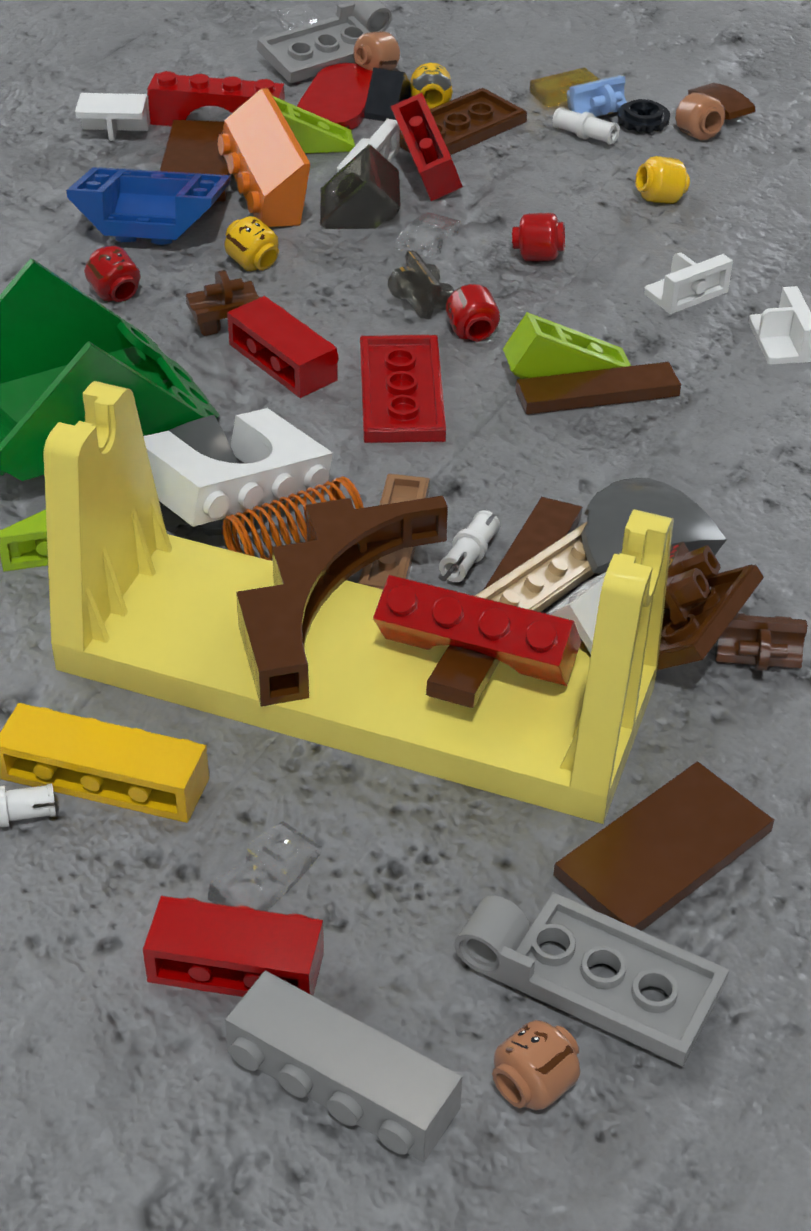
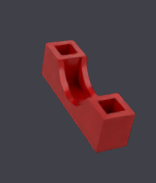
(177, 96)
(519, 637)

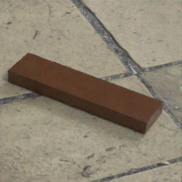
(597, 388)

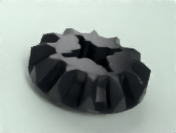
(643, 115)

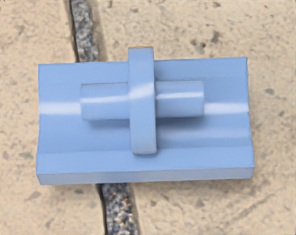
(598, 96)

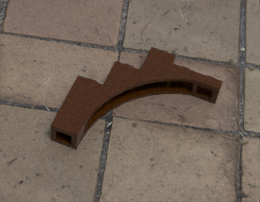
(305, 574)

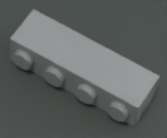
(343, 1066)

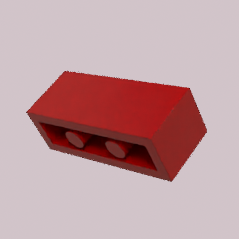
(426, 146)
(283, 346)
(230, 947)

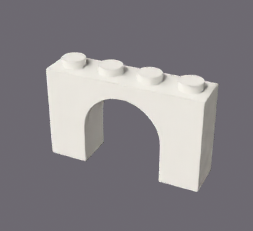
(275, 464)

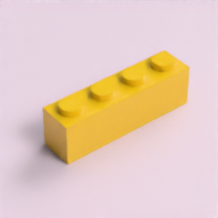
(103, 762)

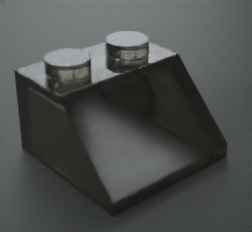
(361, 193)

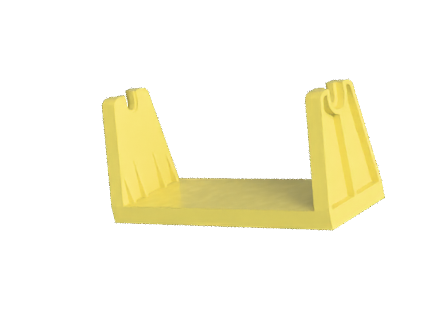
(165, 625)

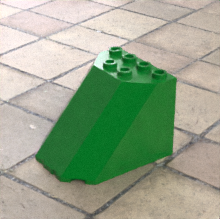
(56, 347)

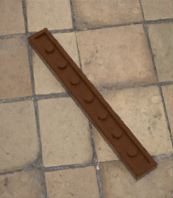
(465, 672)

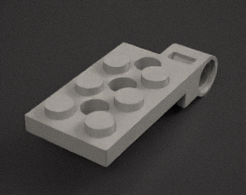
(309, 48)
(504, 948)

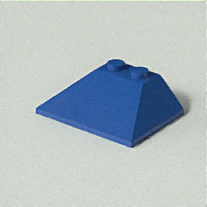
(145, 201)

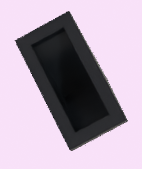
(386, 90)

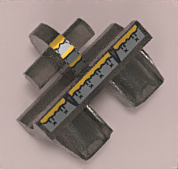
(420, 285)

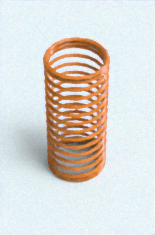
(334, 494)

